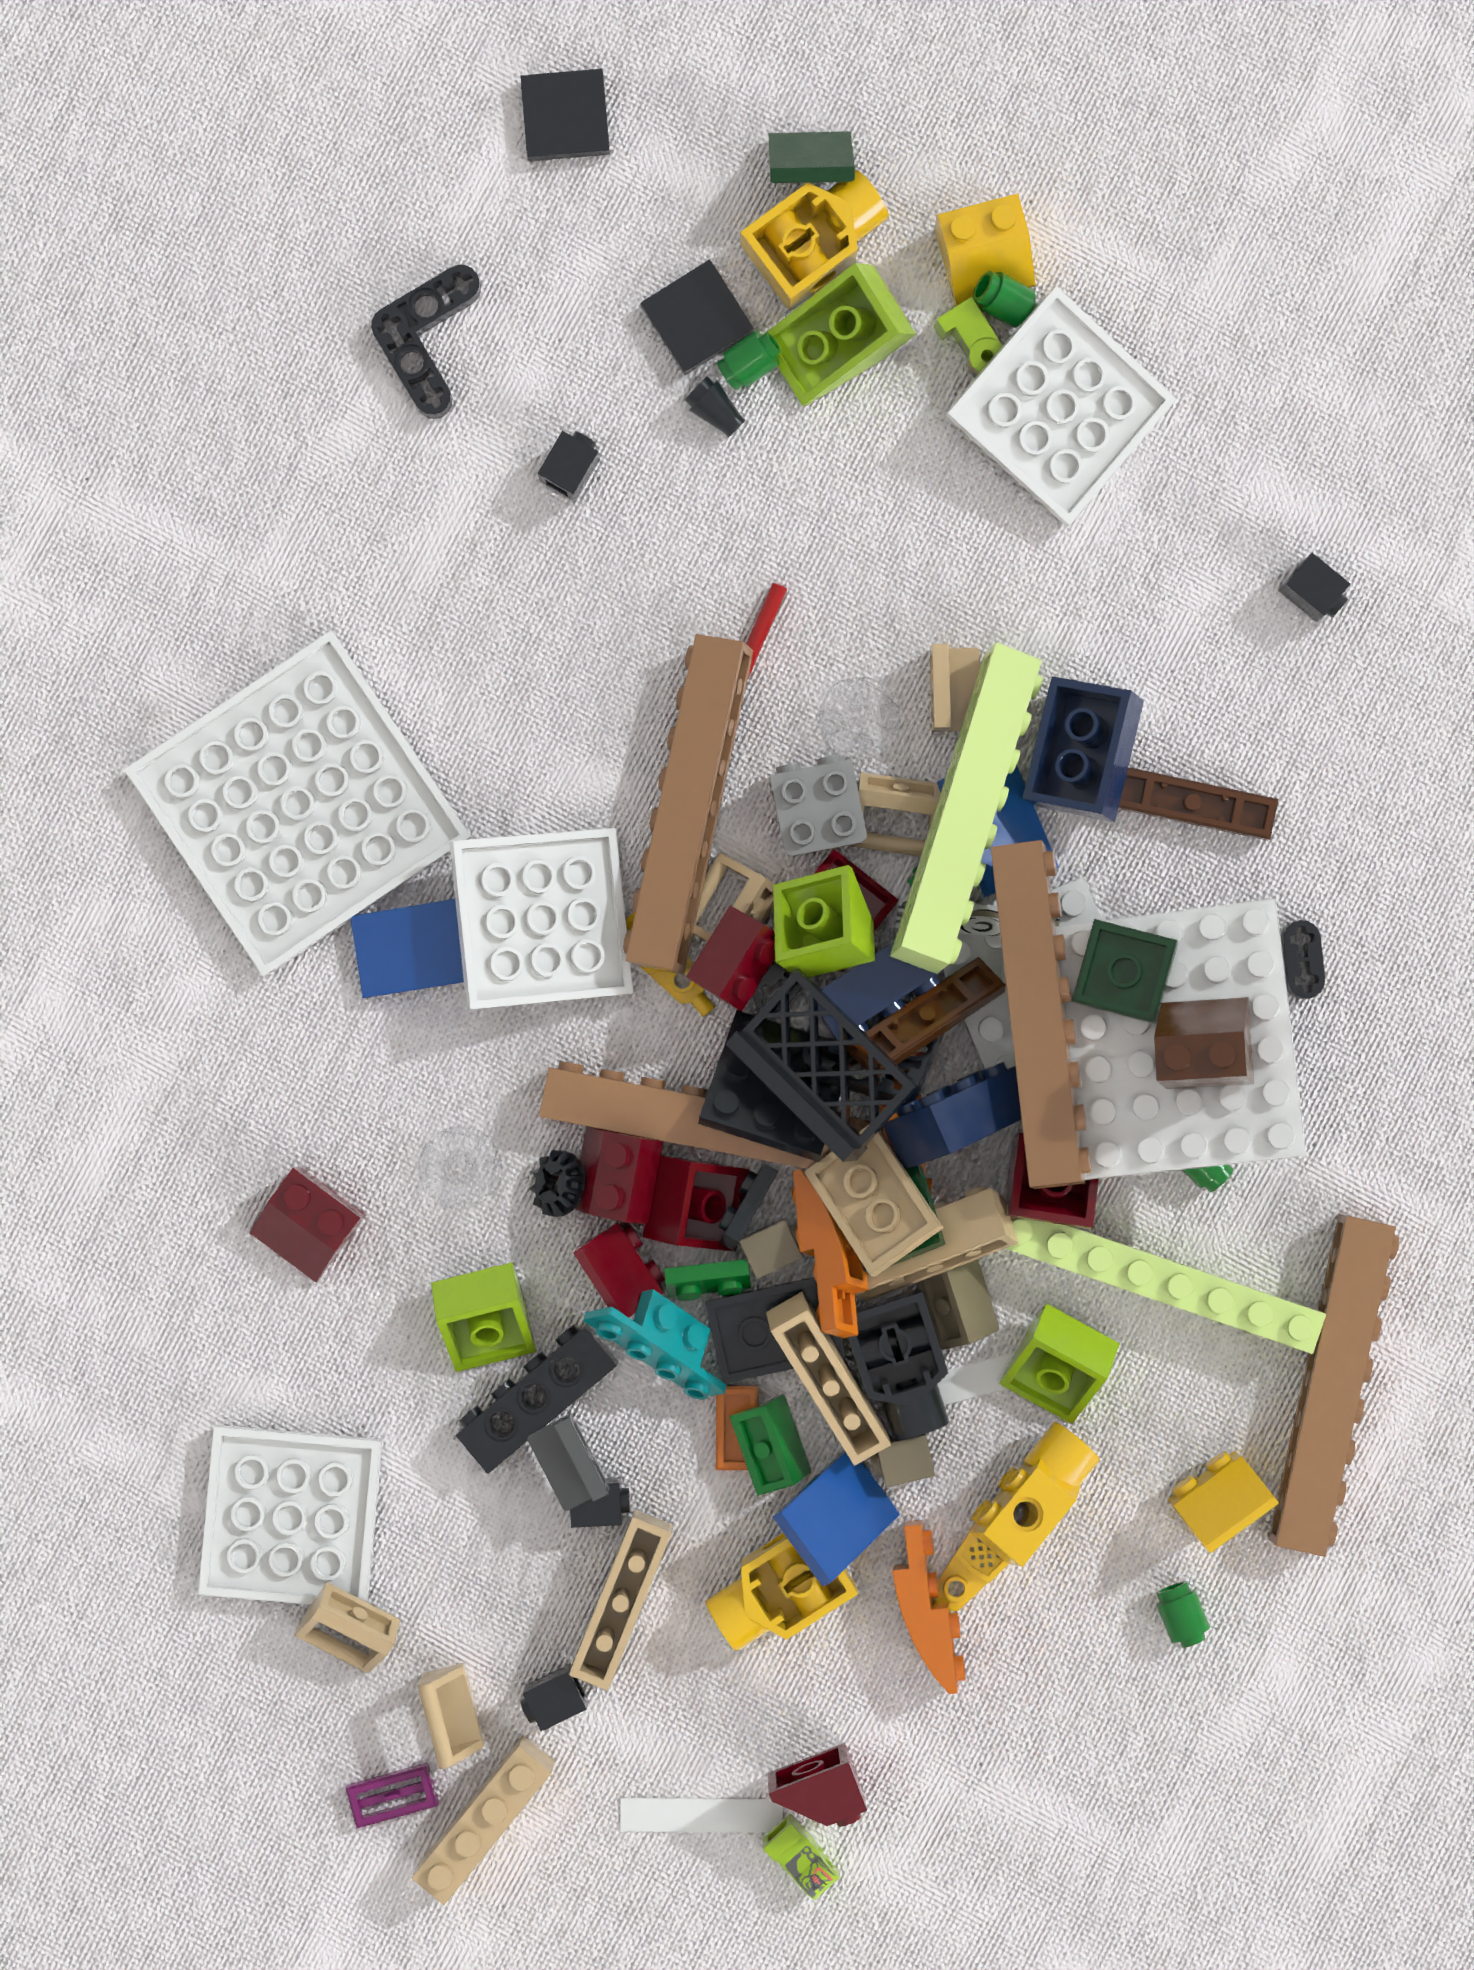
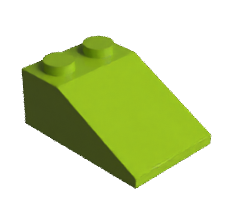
(839, 333)

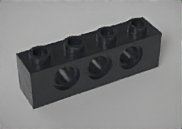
(493, 1447)

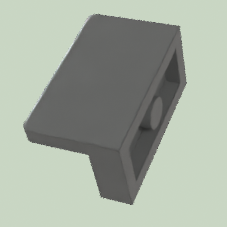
(568, 1463)

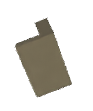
(959, 1305)

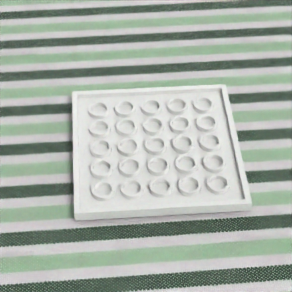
(297, 803)
(1151, 1129)

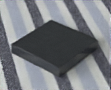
(565, 114)
(697, 317)

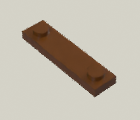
(1198, 804)
(932, 1013)

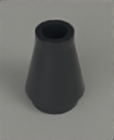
(714, 406)

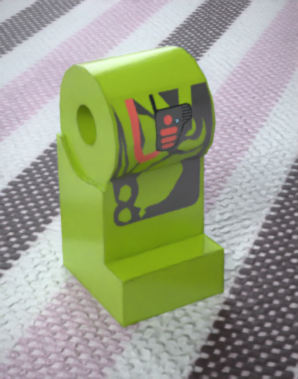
(971, 333)
(800, 1857)

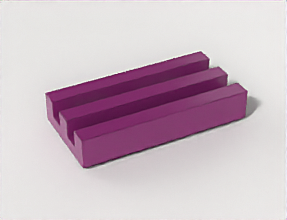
(426, 1785)

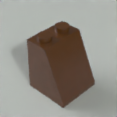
(1204, 1043)

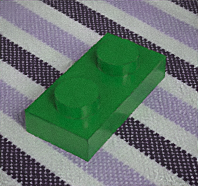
(691, 1281)

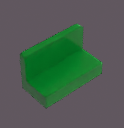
(771, 1445)

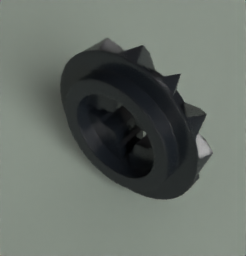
(570, 1183)

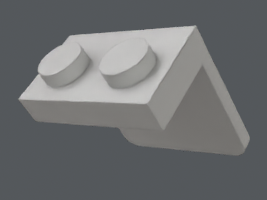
(818, 806)

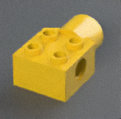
(812, 236)
(1044, 1486)
(775, 1595)

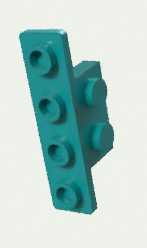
(663, 1339)

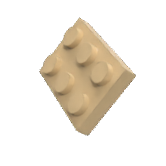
(874, 1204)

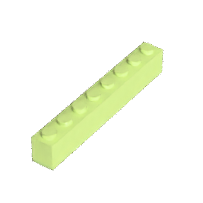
(967, 809)
(1169, 1282)

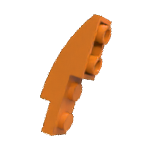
(836, 1264)
(928, 1623)

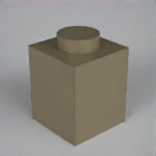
(771, 1248)
(903, 1461)

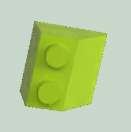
(822, 923)
(483, 1317)
(1060, 1364)

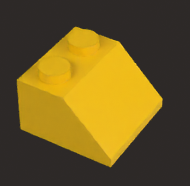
(982, 240)
(1221, 1500)

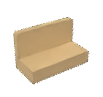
(951, 685)

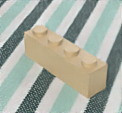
(970, 1231)
(828, 1378)
(621, 1600)
(483, 1820)

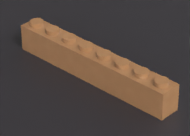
(688, 804)
(1038, 1015)
(649, 1112)
(1333, 1385)

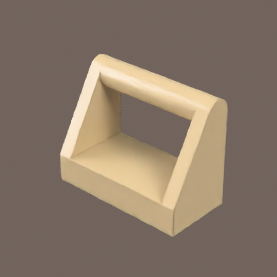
(897, 795)
(754, 900)
(353, 1619)
(450, 1714)

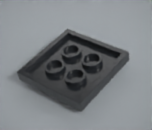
(749, 1109)

